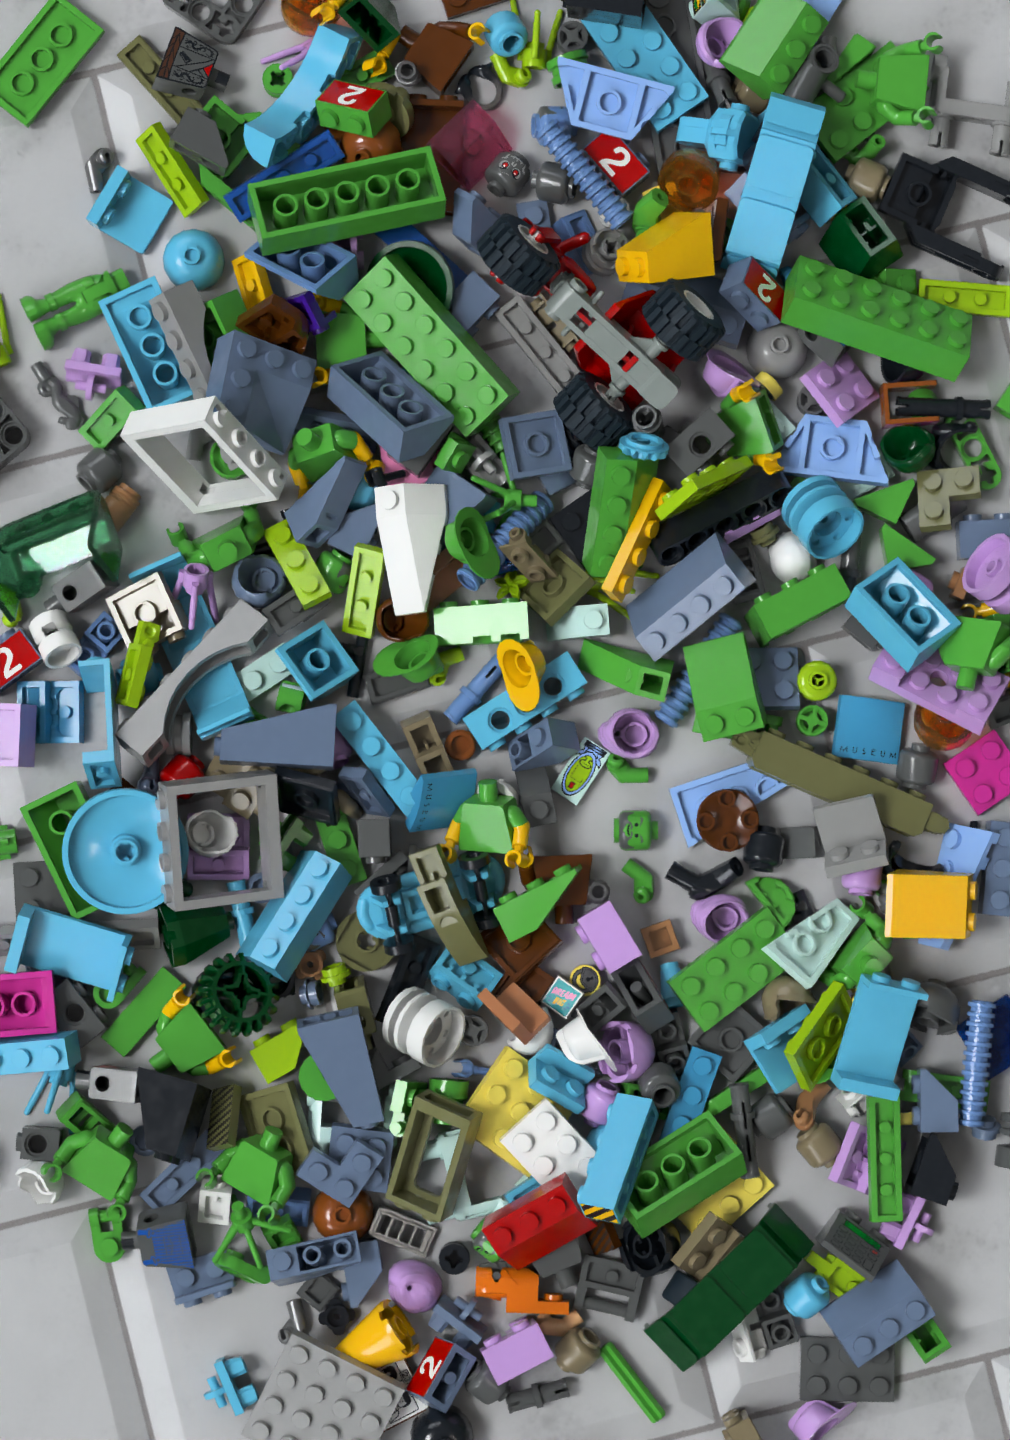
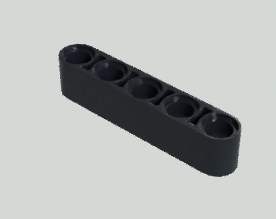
(720, 513)

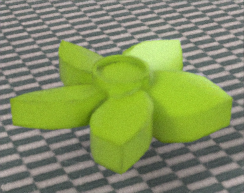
(511, 583)

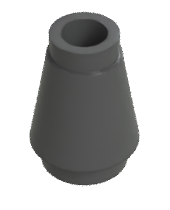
(648, 420)

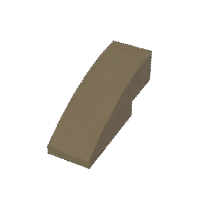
(426, 744)

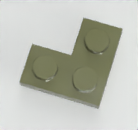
(939, 488)

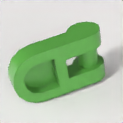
(100, 995)
(106, 1243)
(233, 1263)

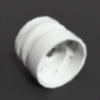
(423, 1026)

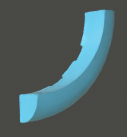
(295, 111)

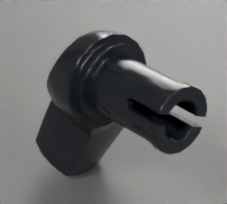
(709, 882)

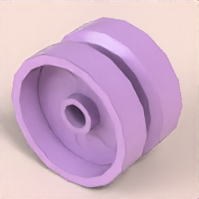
(988, 573)

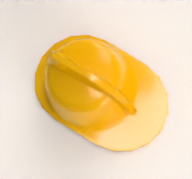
(522, 671)

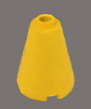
(381, 1337)

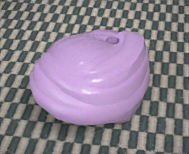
(714, 39)
(637, 734)
(726, 915)
(414, 1285)

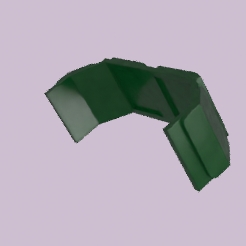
(731, 1289)

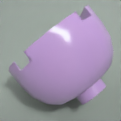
(628, 1048)

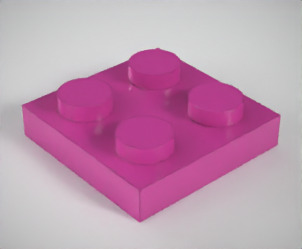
(982, 772)

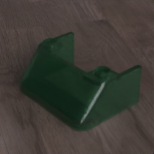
(53, 541)

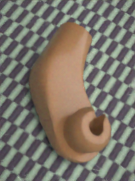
(807, 1105)

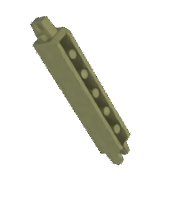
(833, 782)

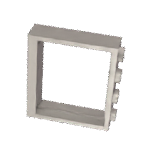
(268, 830)

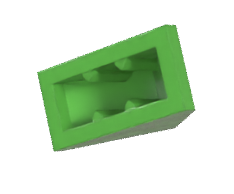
(886, 503)
(896, 545)
(928, 1341)

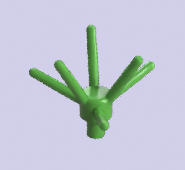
(512, 497)
(243, 1223)

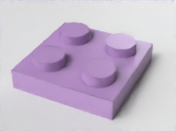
(840, 389)

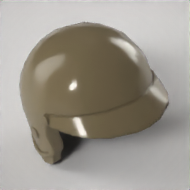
(784, 995)

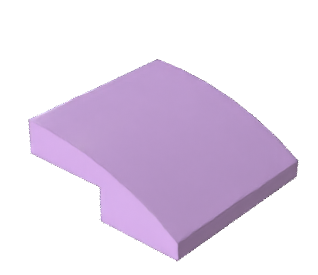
(229, 866)
(852, 1160)

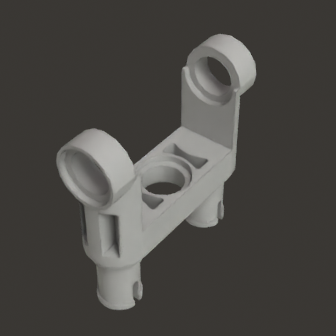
(967, 111)

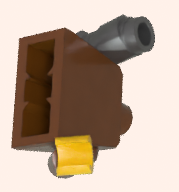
(437, 53)
(580, 891)

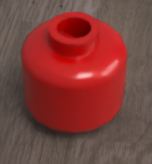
(182, 768)

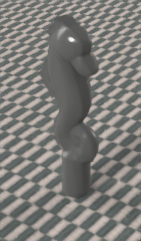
(66, 405)

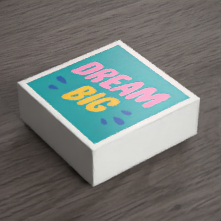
(562, 997)

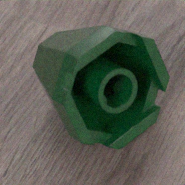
(192, 931)

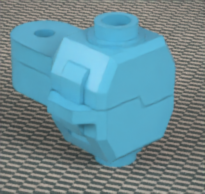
(723, 135)

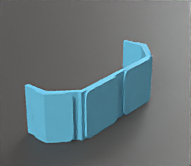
(774, 182)
(218, 697)

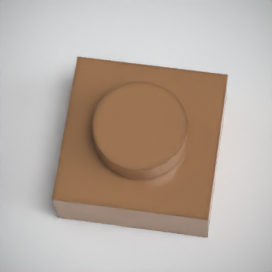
(956, 586)
(660, 938)

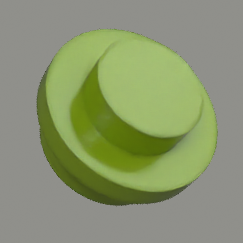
(335, 974)

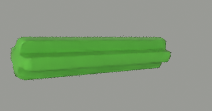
(632, 1382)

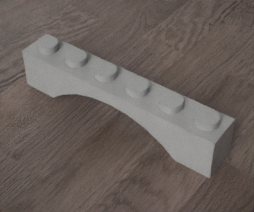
(182, 321)
(235, 636)

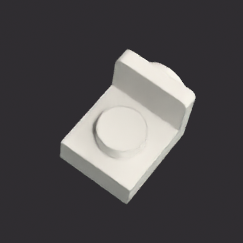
(215, 1202)

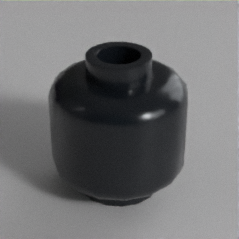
(764, 849)

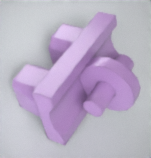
(93, 376)
(899, 1233)

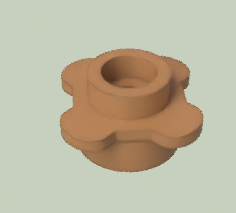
(315, 971)

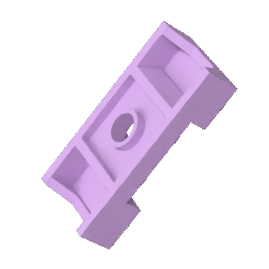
(959, 706)

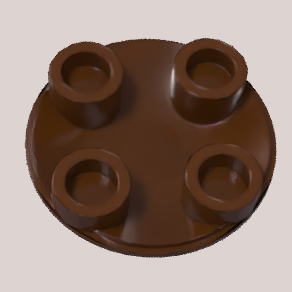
(727, 819)

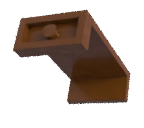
(429, 119)

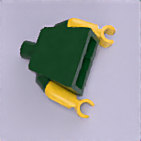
(373, 21)

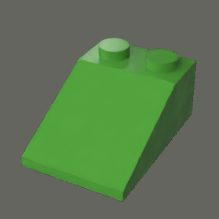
(724, 687)

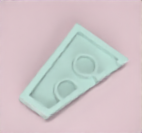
(813, 942)

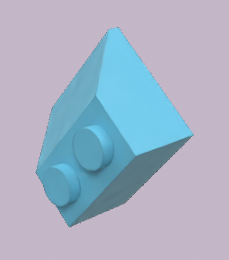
(317, 661)

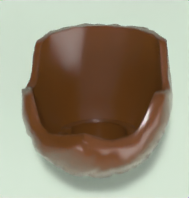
(401, 627)

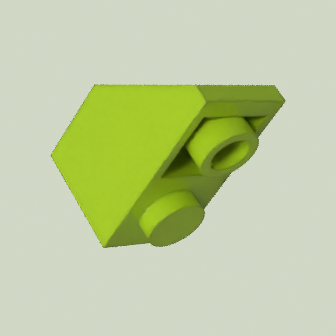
(278, 1054)

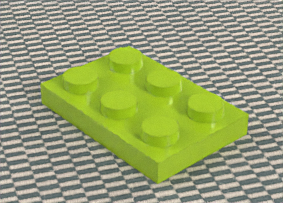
(702, 487)
(819, 1036)

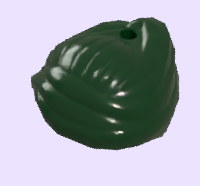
(908, 448)

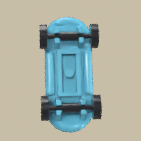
(394, 909)

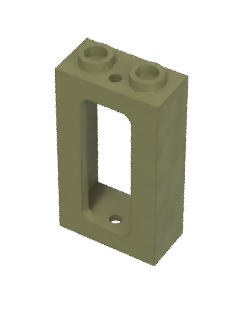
(403, 1184)

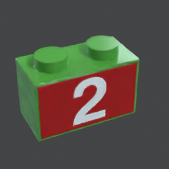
(353, 108)

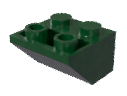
(860, 240)

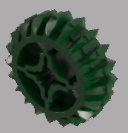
(213, 995)

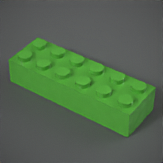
(346, 200)
(877, 318)
(431, 344)

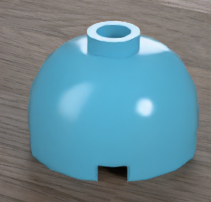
(194, 257)

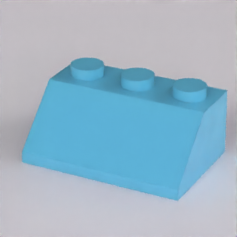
(902, 614)

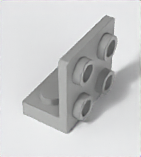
(851, 835)

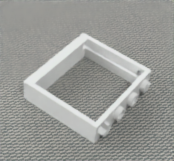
(145, 435)

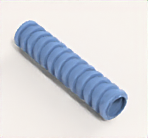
(584, 174)
(527, 519)
(681, 694)
(976, 1063)

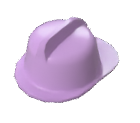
(725, 373)
(817, 1418)

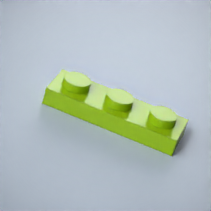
(172, 170)
(972, 298)
(297, 565)
(364, 590)

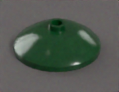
(427, 264)

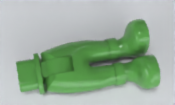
(84, 292)

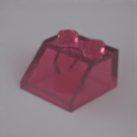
(468, 144)

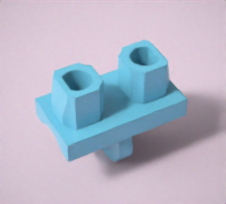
(227, 1371)

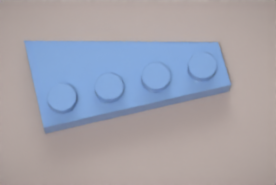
(690, 795)
(962, 851)

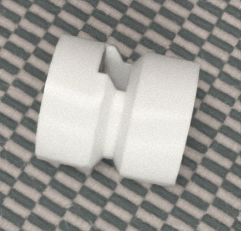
(55, 638)

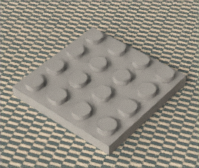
(322, 1396)

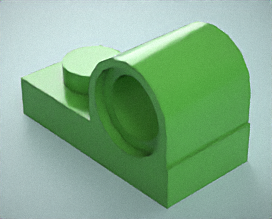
(110, 417)

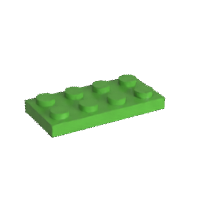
(44, 58)
(853, 119)
(729, 971)

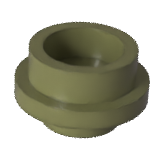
(764, 534)

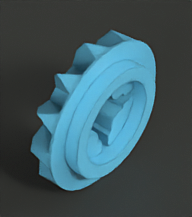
(643, 446)

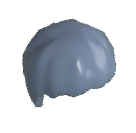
(258, 580)

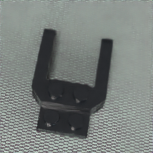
(920, 197)

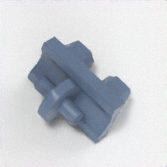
(461, 1316)

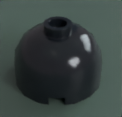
(651, 1254)
(441, 1426)

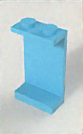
(103, 766)
(70, 948)
(876, 1035)

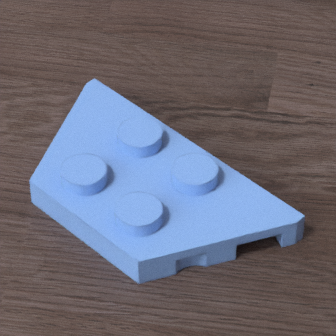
(609, 99)
(835, 452)

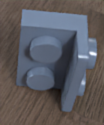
(200, 1281)

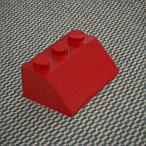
(537, 1223)

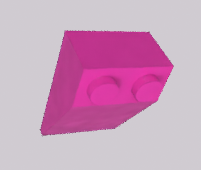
(27, 1003)

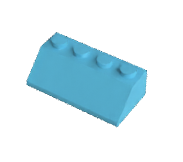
(293, 922)

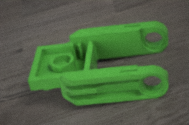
(231, 133)

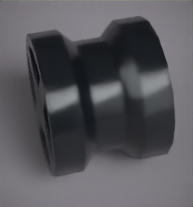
(454, 1252)

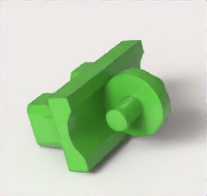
(292, 830)

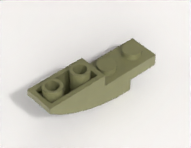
(445, 907)

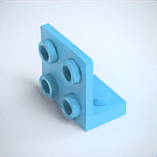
(129, 210)
(770, 1042)

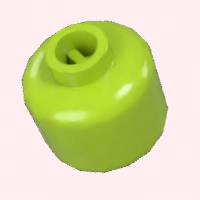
(814, 692)

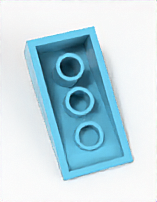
(144, 345)

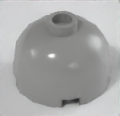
(776, 351)

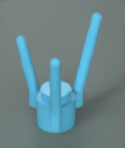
(57, 1078)

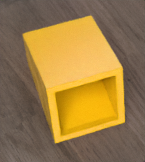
(672, 248)
(930, 904)

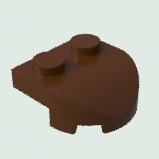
(276, 323)

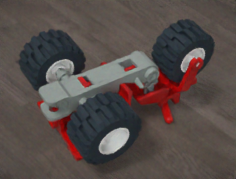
(624, 352)

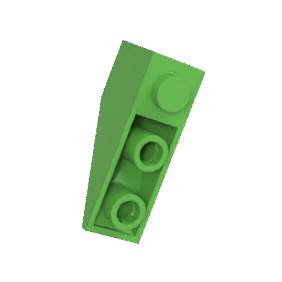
(626, 669)
(530, 909)

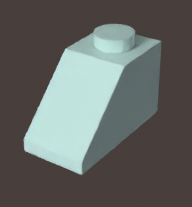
(581, 623)

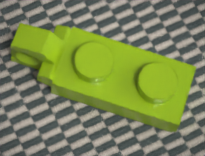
(137, 664)
(836, 1273)

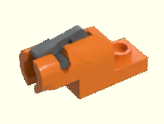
(519, 1288)

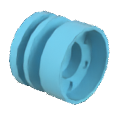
(822, 517)

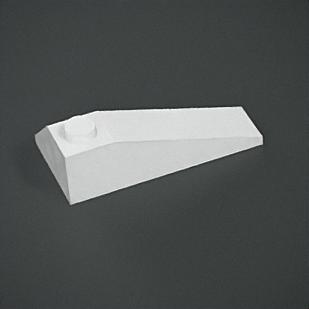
(410, 535)

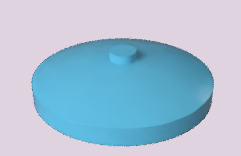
(115, 851)

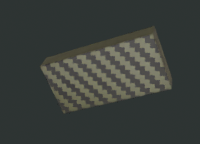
(224, 1117)

